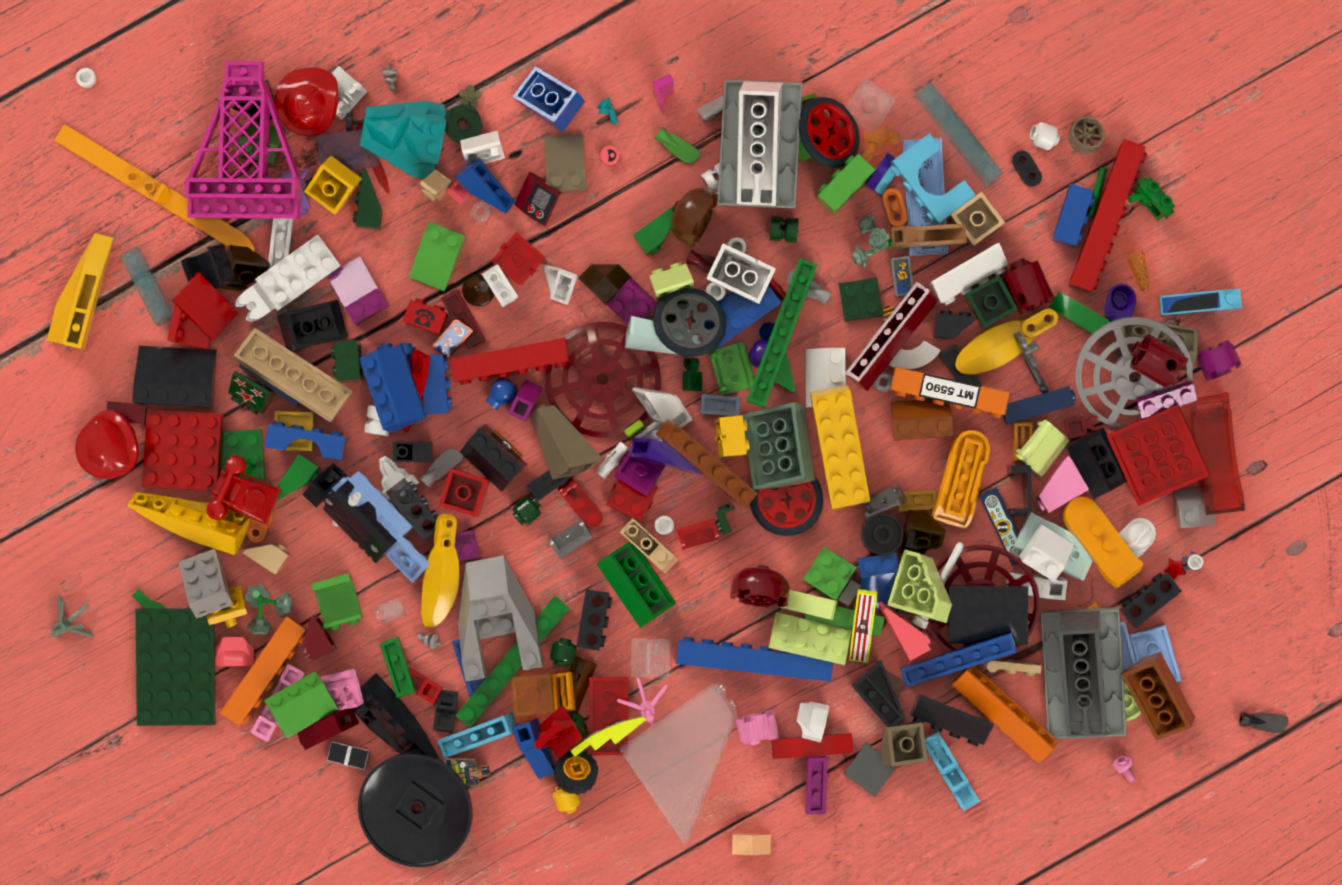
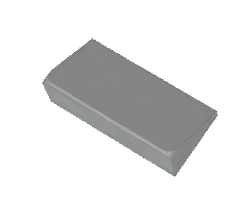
(711, 109)

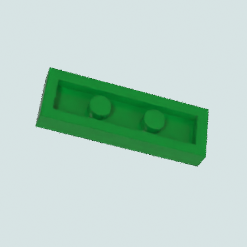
(398, 667)

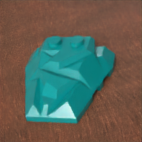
(406, 135)

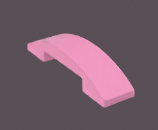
(265, 723)

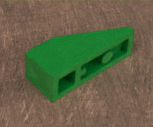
(655, 233)
(298, 475)

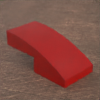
(425, 687)

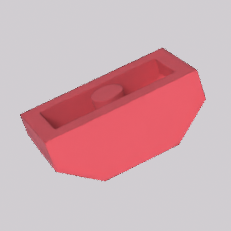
(234, 652)

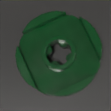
(457, 114)

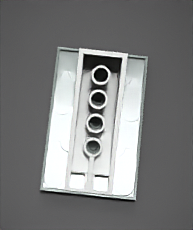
(759, 143)

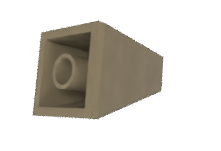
(562, 444)

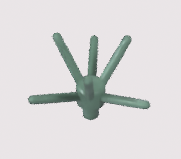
(64, 625)

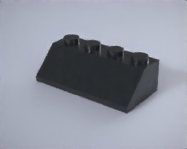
(951, 719)

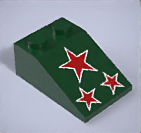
(249, 392)

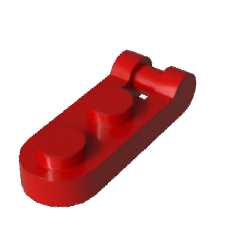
(581, 504)

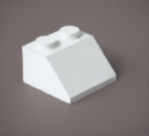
(659, 404)
(1047, 552)

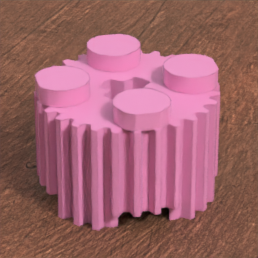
(757, 727)

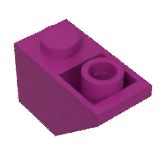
(525, 400)

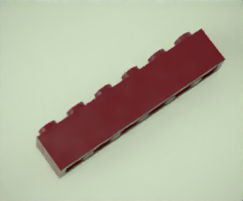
(891, 336)

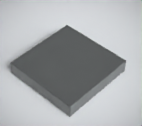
(868, 770)

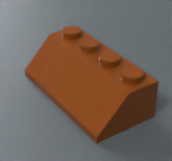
(1158, 696)

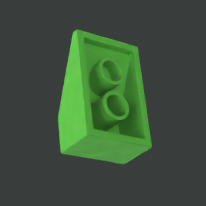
(437, 256)

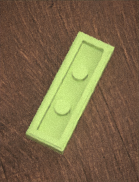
(811, 605)

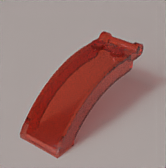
(1215, 439)

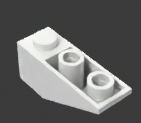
(1046, 587)

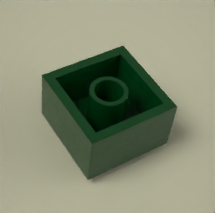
(990, 302)
(347, 361)

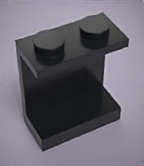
(213, 266)
(1027, 498)

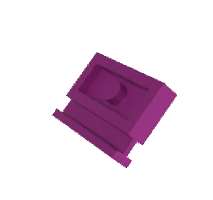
(466, 545)

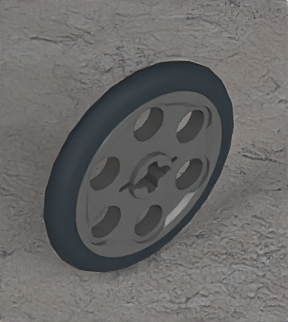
(686, 346)

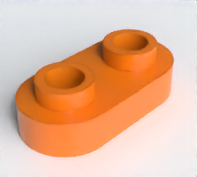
(895, 207)
(263, 529)

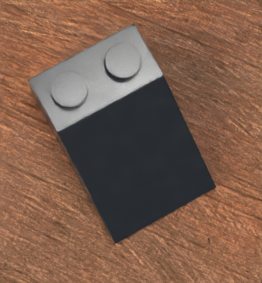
(312, 325)

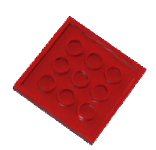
(182, 450)
(1158, 455)

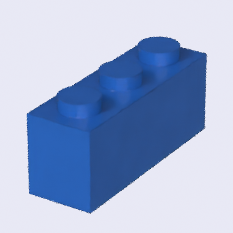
(1073, 215)
(435, 392)

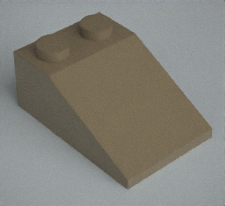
(565, 163)

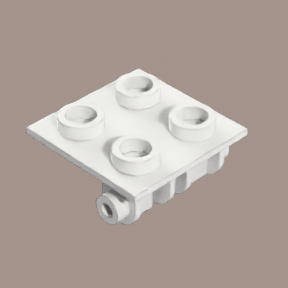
(349, 92)

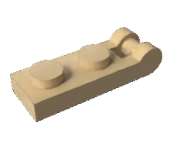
(1012, 666)

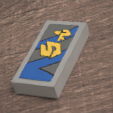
(901, 275)

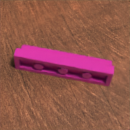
(661, 88)

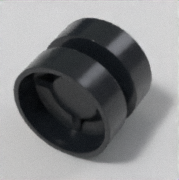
(881, 534)

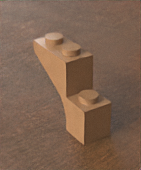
(928, 235)

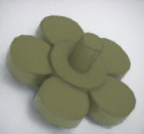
(469, 97)

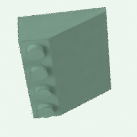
(779, 447)

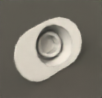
(1138, 535)

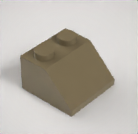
(903, 745)

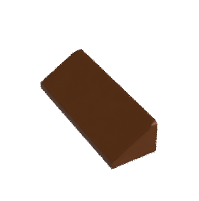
(581, 671)

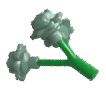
(878, 240)

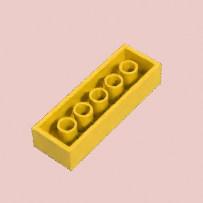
(839, 446)

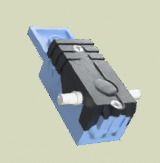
(374, 524)

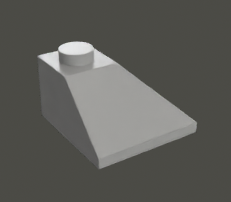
(1190, 509)

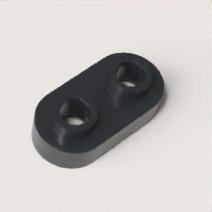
(1026, 168)

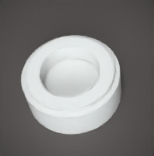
(86, 77)
(664, 525)

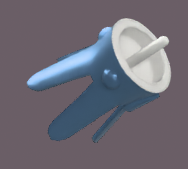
(1194, 562)

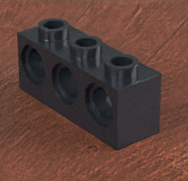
(405, 504)
(1160, 599)
(585, 626)

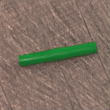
(1097, 191)

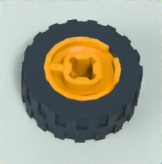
(576, 773)

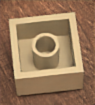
(979, 217)

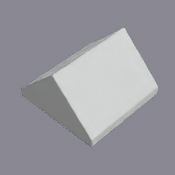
(484, 146)

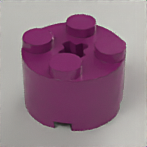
(1219, 360)

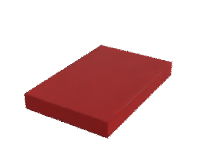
(205, 306)

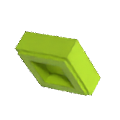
(634, 429)

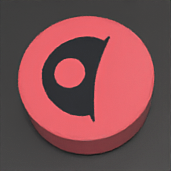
(610, 155)

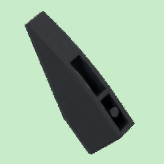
(391, 719)

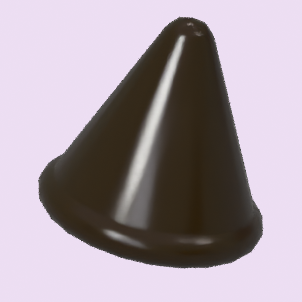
(477, 291)

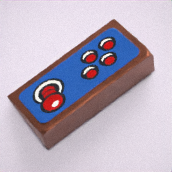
(452, 337)

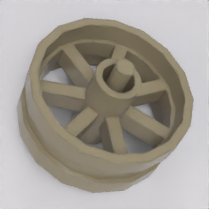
(1086, 135)

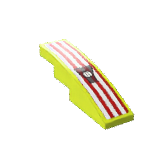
(863, 626)
(614, 732)

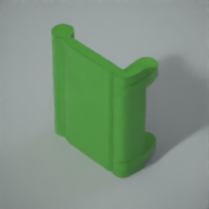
(732, 368)

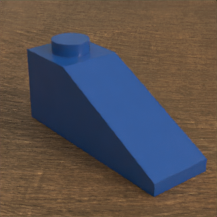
(482, 184)

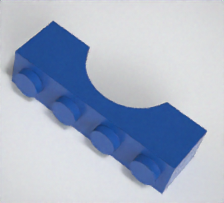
(280, 437)

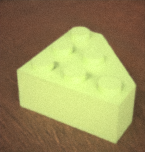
(920, 588)

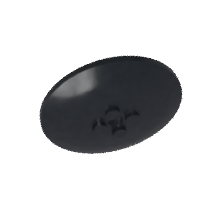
(399, 830)

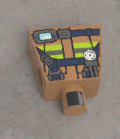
(468, 770)

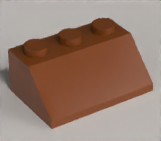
(921, 420)

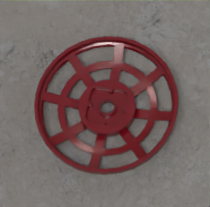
(596, 391)
(991, 567)

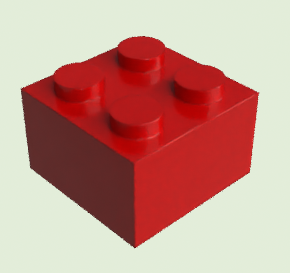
(464, 492)

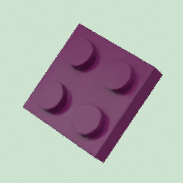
(632, 301)
(639, 473)

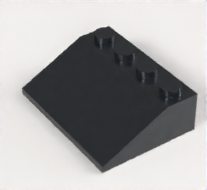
(175, 377)
(988, 612)

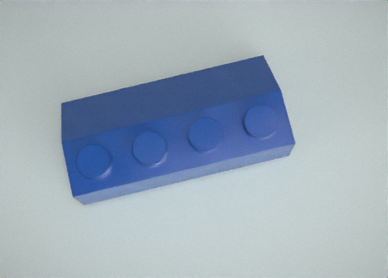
(743, 313)
(392, 388)

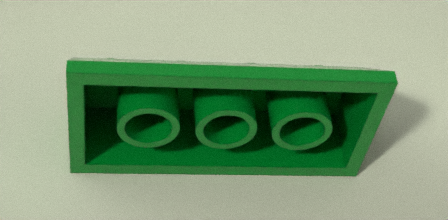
(636, 583)

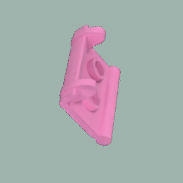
(344, 689)

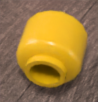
(565, 802)

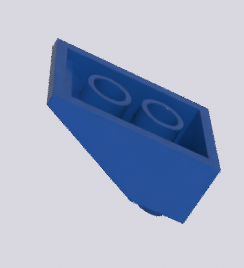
(549, 98)
(878, 575)

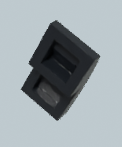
(445, 711)

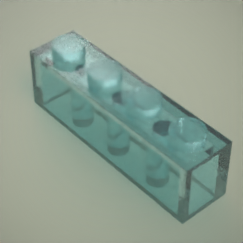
(147, 286)

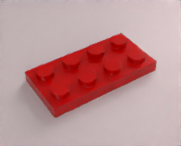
(605, 709)

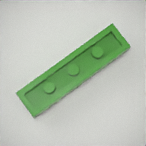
(845, 618)

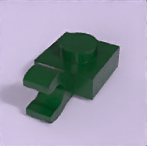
(692, 378)

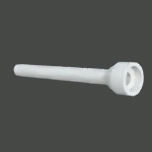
(923, 621)

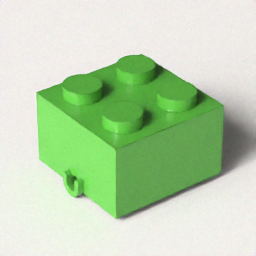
(830, 573)

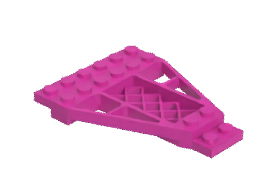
(244, 196)

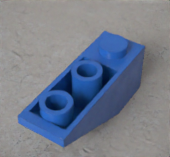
(540, 760)

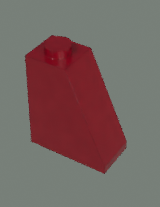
(327, 728)

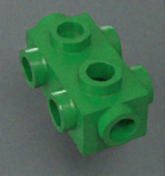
(1152, 198)

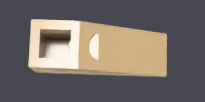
(435, 185)
(649, 545)

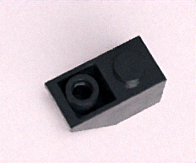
(949, 326)
(413, 452)

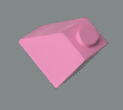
(1061, 487)

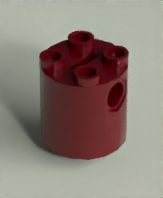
(1027, 285)
(1157, 361)

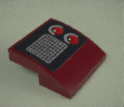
(537, 198)

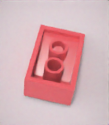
(910, 638)

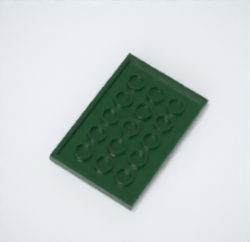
(174, 668)

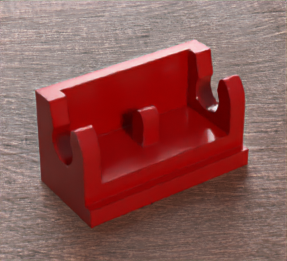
(698, 534)

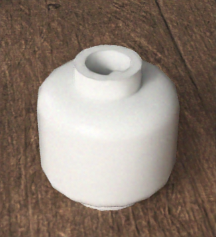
(1044, 135)

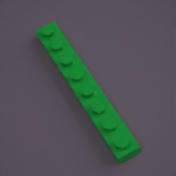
(781, 333)
(509, 666)

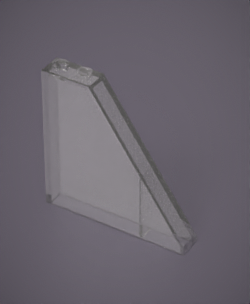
(681, 754)

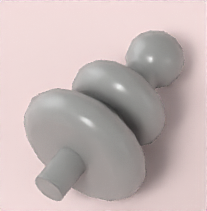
(390, 78)
(432, 641)

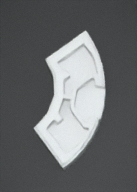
(916, 357)

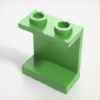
(338, 601)

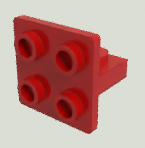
(558, 733)

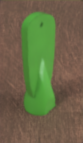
(678, 146)

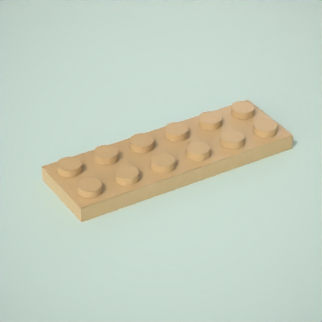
(292, 375)

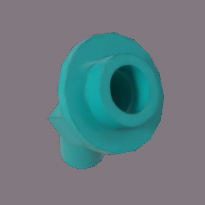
(606, 107)

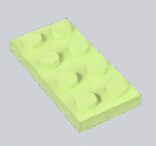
(810, 638)

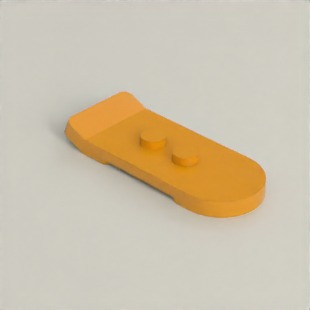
(962, 479)
(1101, 541)

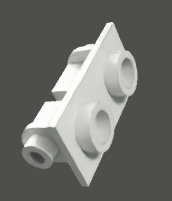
(500, 285)

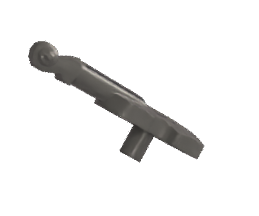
(1031, 363)

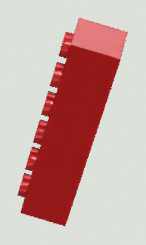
(510, 360)

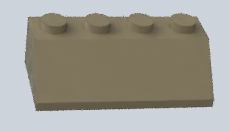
(1187, 335)

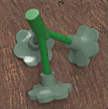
(258, 597)

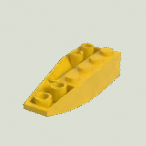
(80, 296)
(191, 521)

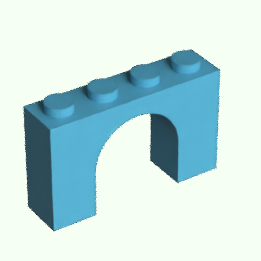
(937, 206)

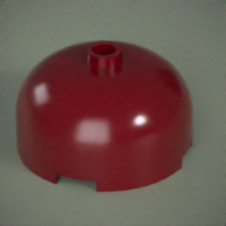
(760, 587)

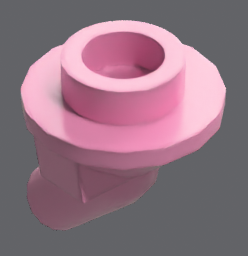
(1122, 765)

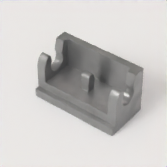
(885, 500)
(570, 539)

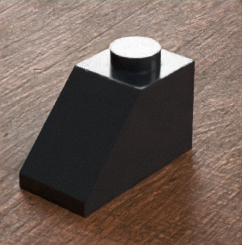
(323, 484)

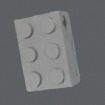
(205, 583)

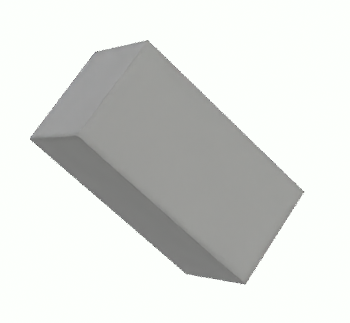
(849, 592)

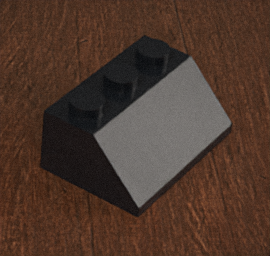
(493, 457)
(1097, 463)

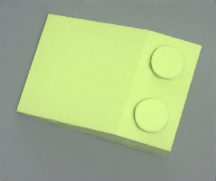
(671, 280)

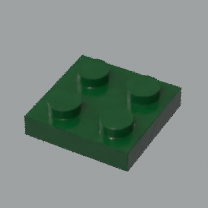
(860, 299)

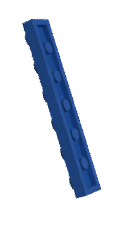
(959, 659)

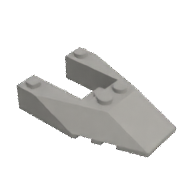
(494, 607)

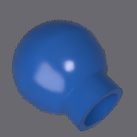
(501, 393)

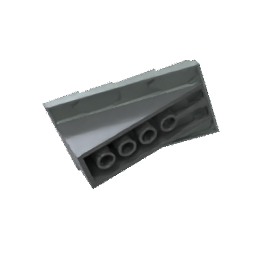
(1083, 673)

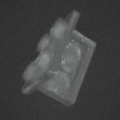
(650, 658)

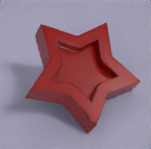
(1175, 568)

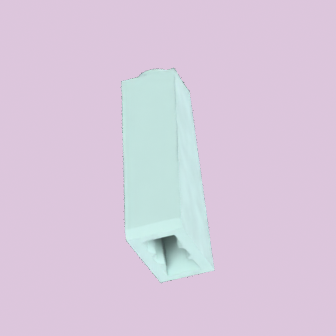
(642, 336)

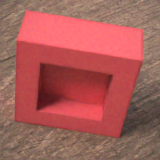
(458, 192)

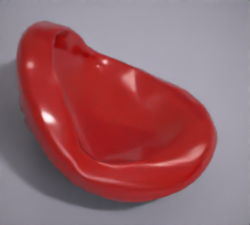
(307, 101)
(107, 446)

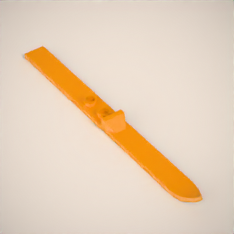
(148, 186)

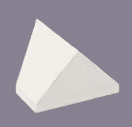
(560, 283)

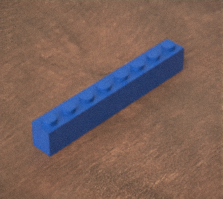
(751, 660)

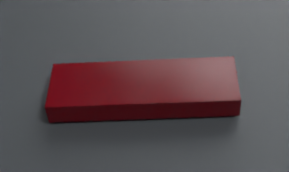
(457, 308)

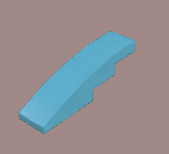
(951, 771)

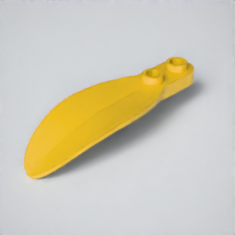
(998, 344)
(442, 574)

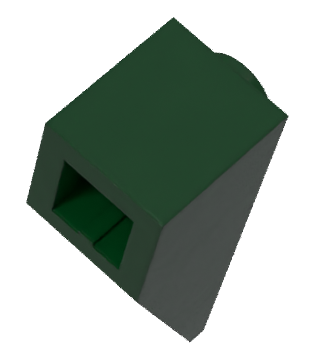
(369, 209)

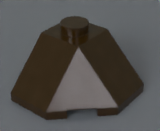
(245, 265)
(604, 280)
(921, 533)

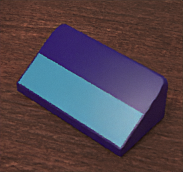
(882, 176)

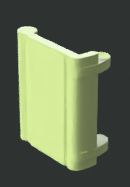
(1043, 448)

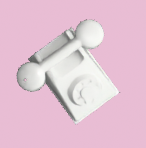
(738, 273)

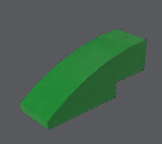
(1077, 313)

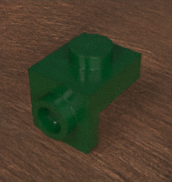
(722, 523)

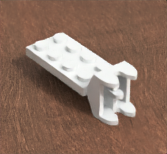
(288, 279)

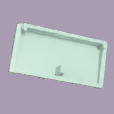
(1079, 559)

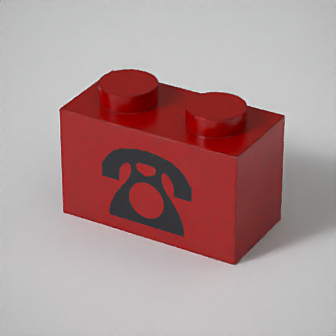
(425, 317)

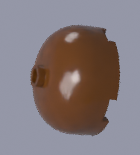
(693, 215)

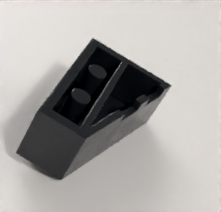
(879, 695)

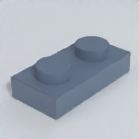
(720, 405)

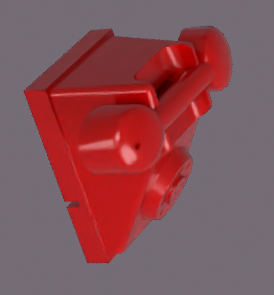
(242, 493)

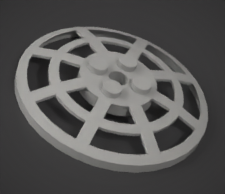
(1121, 368)

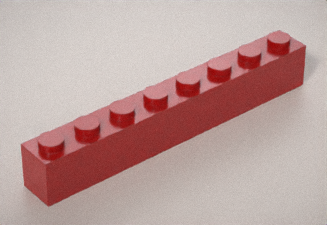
(1107, 215)

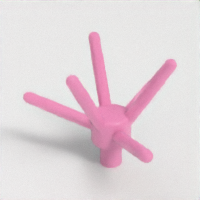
(646, 707)

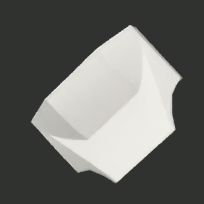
(812, 720)

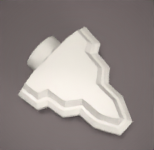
(393, 475)

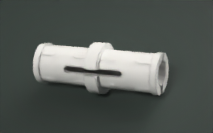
(612, 460)

